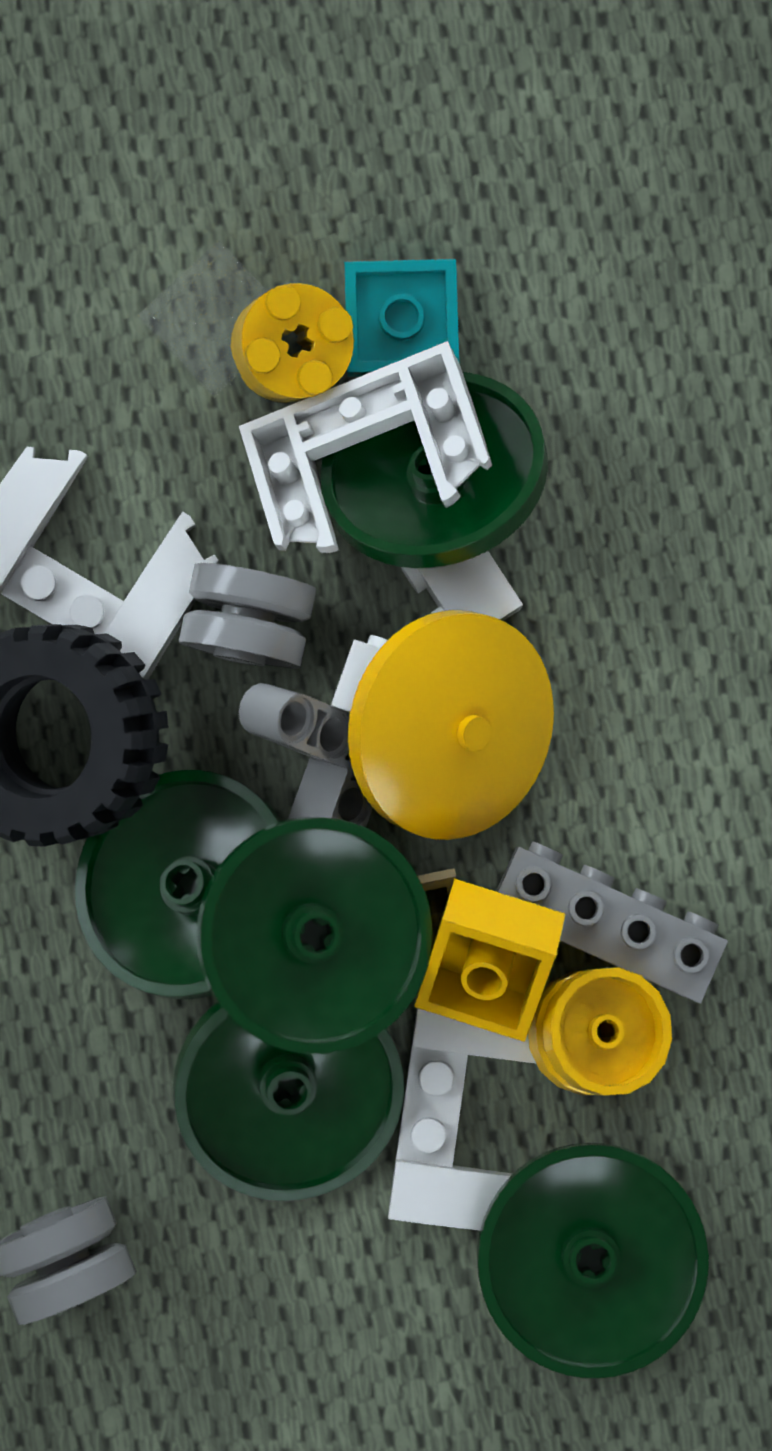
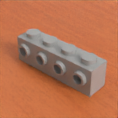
(618, 927)

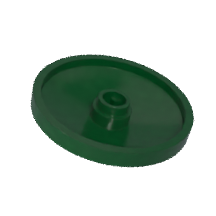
(390, 503)
(148, 877)
(314, 935)
(283, 1118)
(592, 1260)

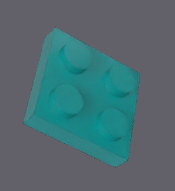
(400, 310)

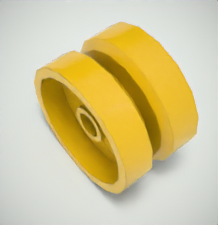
(632, 1037)

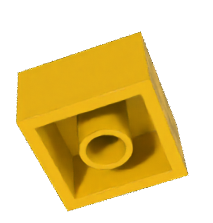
(490, 960)

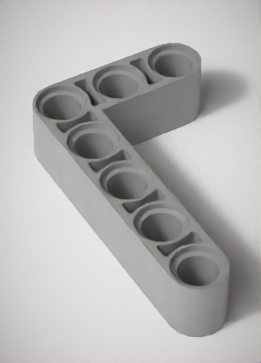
(314, 731)

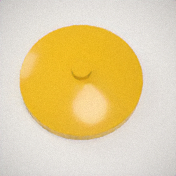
(450, 724)

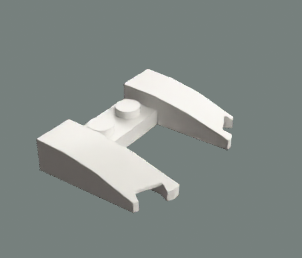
(288, 441)
(60, 596)
(424, 1178)

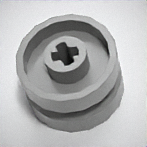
(249, 606)
(64, 1266)

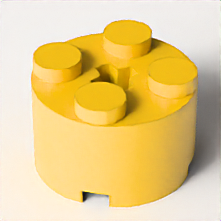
(320, 328)

